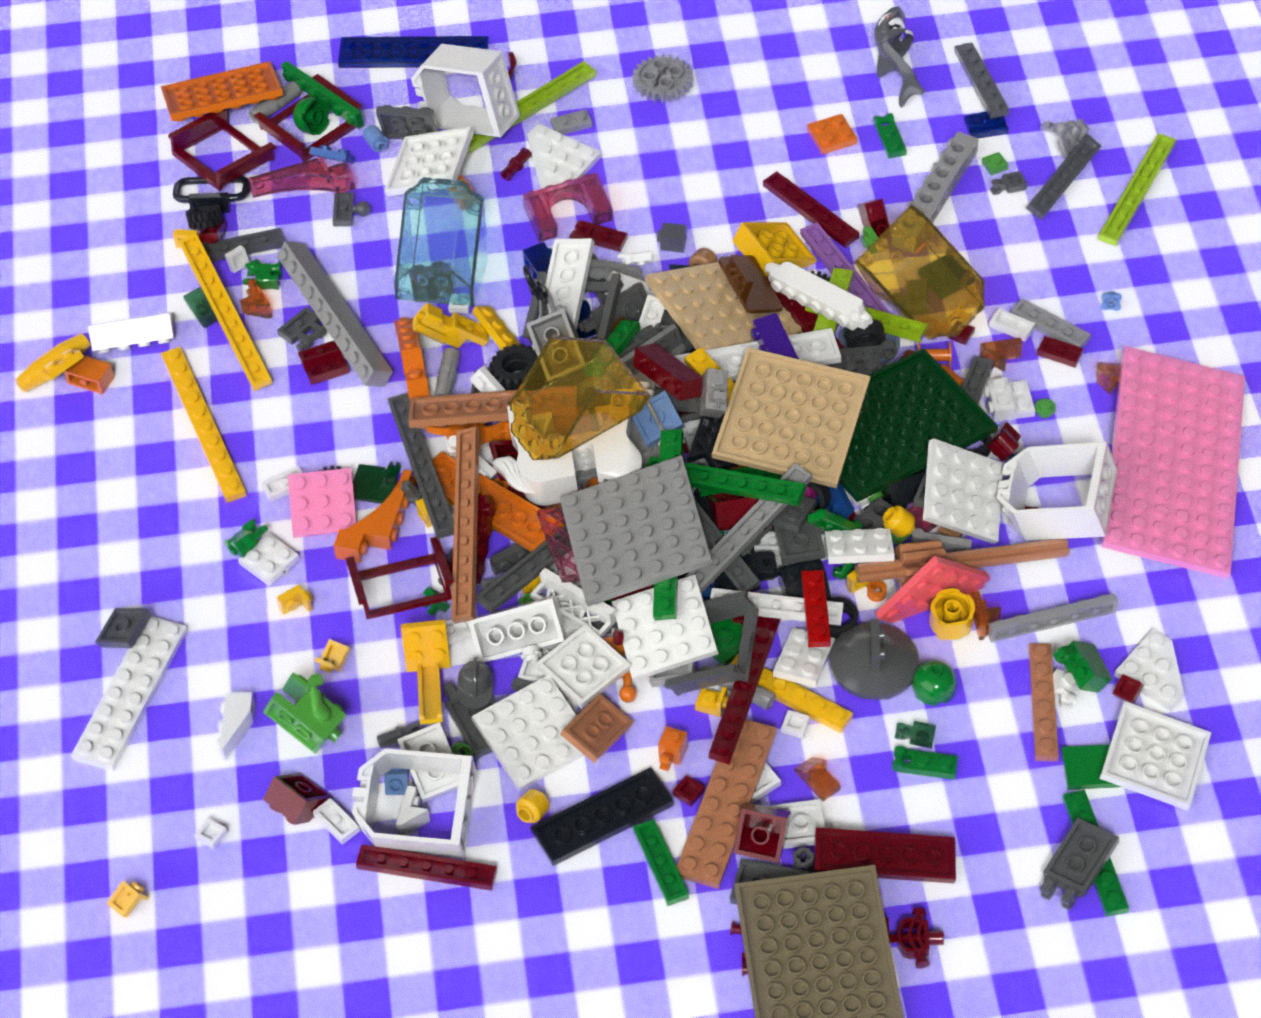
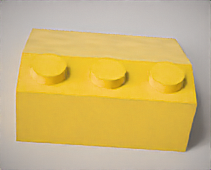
(772, 243)

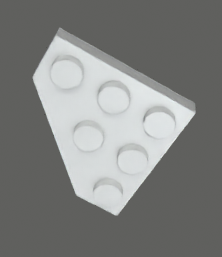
(1157, 668)

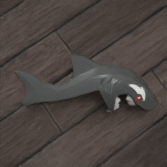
(891, 51)

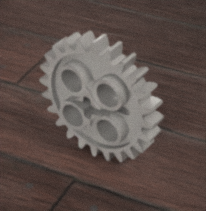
(663, 78)

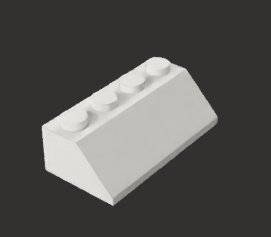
(131, 331)
(517, 627)

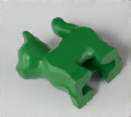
(266, 274)
(245, 539)

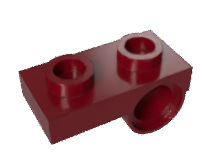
(1004, 441)

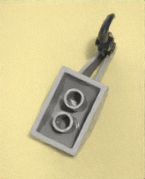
(547, 325)

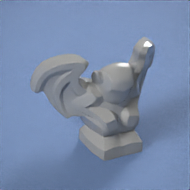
(1070, 134)

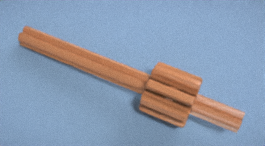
(913, 556)

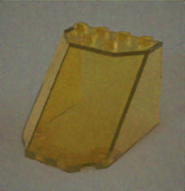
(923, 276)
(573, 396)

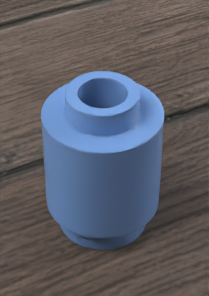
(375, 138)

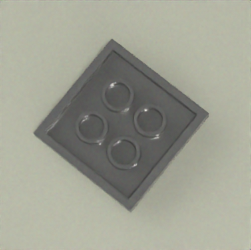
(406, 121)

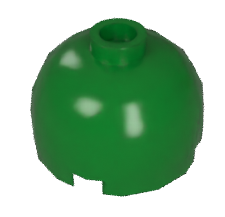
(311, 115)
(934, 682)

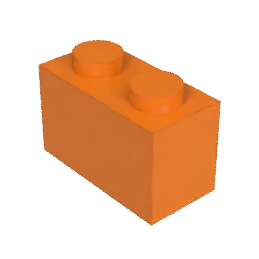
(90, 374)

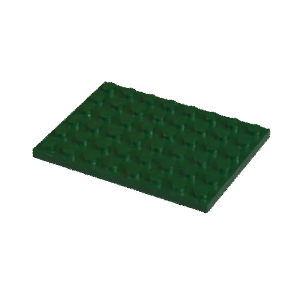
(900, 415)

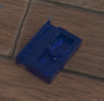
(981, 126)

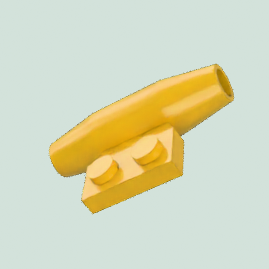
(53, 363)

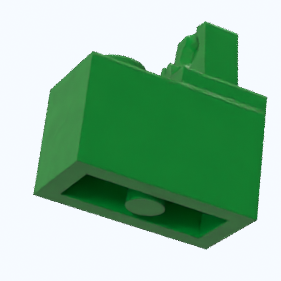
(1085, 665)

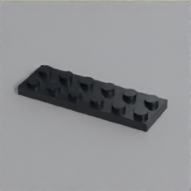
(601, 816)

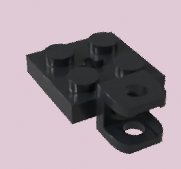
(761, 564)

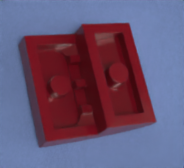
(323, 362)

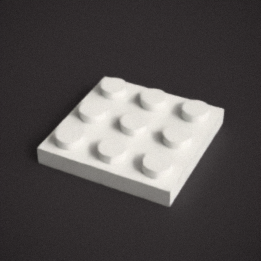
(583, 665)

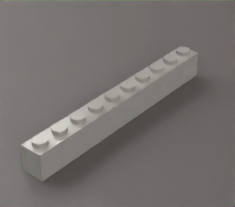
(334, 314)

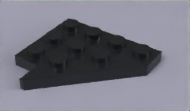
(705, 441)

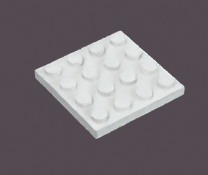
(430, 156)
(962, 491)
(664, 644)
(527, 730)
(1155, 755)

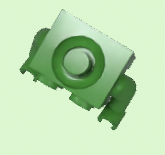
(312, 718)

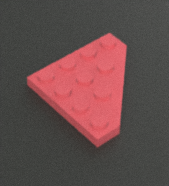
(926, 583)

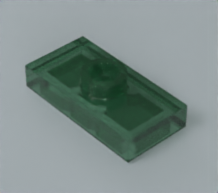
(200, 307)

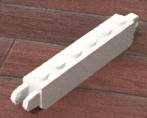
(818, 295)

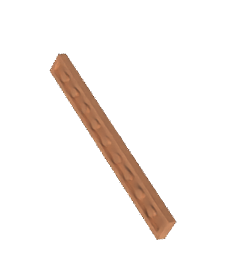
(465, 525)

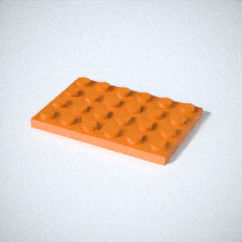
(221, 91)

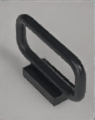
(222, 198)

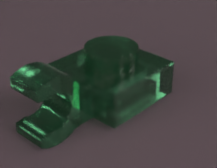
(920, 733)

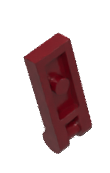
(601, 235)

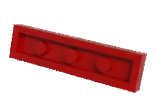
(815, 608)

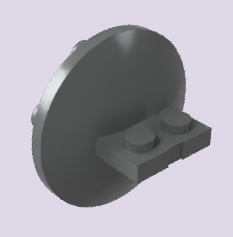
(874, 661)

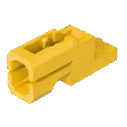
(446, 329)

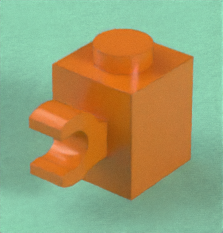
(672, 747)

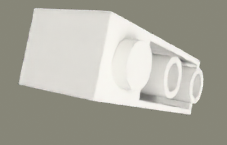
(237, 719)

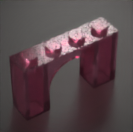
(585, 190)

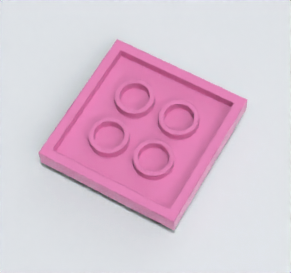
(321, 502)

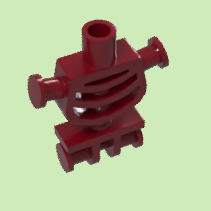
(928, 938)

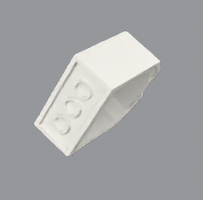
(494, 82)
(1053, 462)
(387, 759)

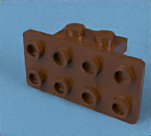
(750, 284)

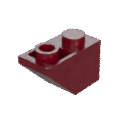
(874, 215)

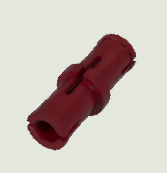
(515, 164)

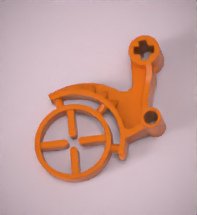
(495, 432)

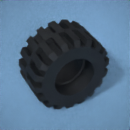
(512, 360)

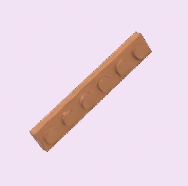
(1043, 702)

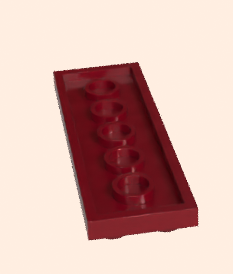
(893, 854)

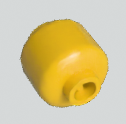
(899, 521)
(532, 806)

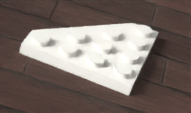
(559, 156)

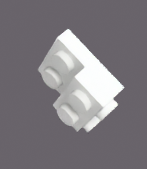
(1008, 399)

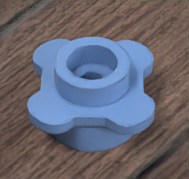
(1111, 296)

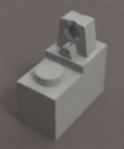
(714, 393)

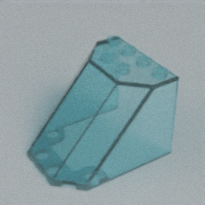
(441, 243)

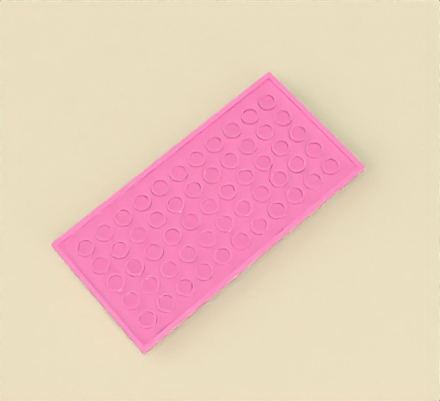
(1175, 462)

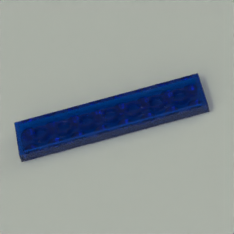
(398, 50)

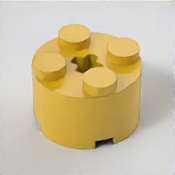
(951, 614)

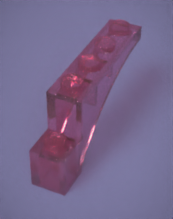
(304, 176)

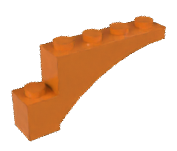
(411, 358)
(377, 528)

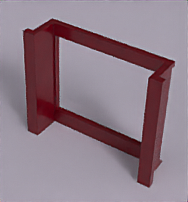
(206, 127)
(292, 143)
(437, 558)

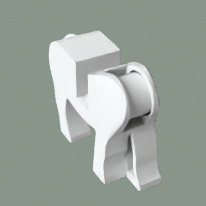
(550, 479)

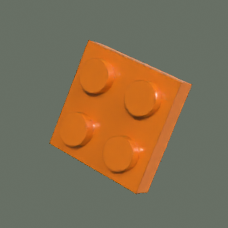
(832, 134)

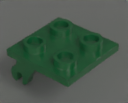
(375, 482)

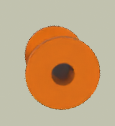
(940, 354)

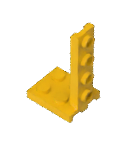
(427, 652)

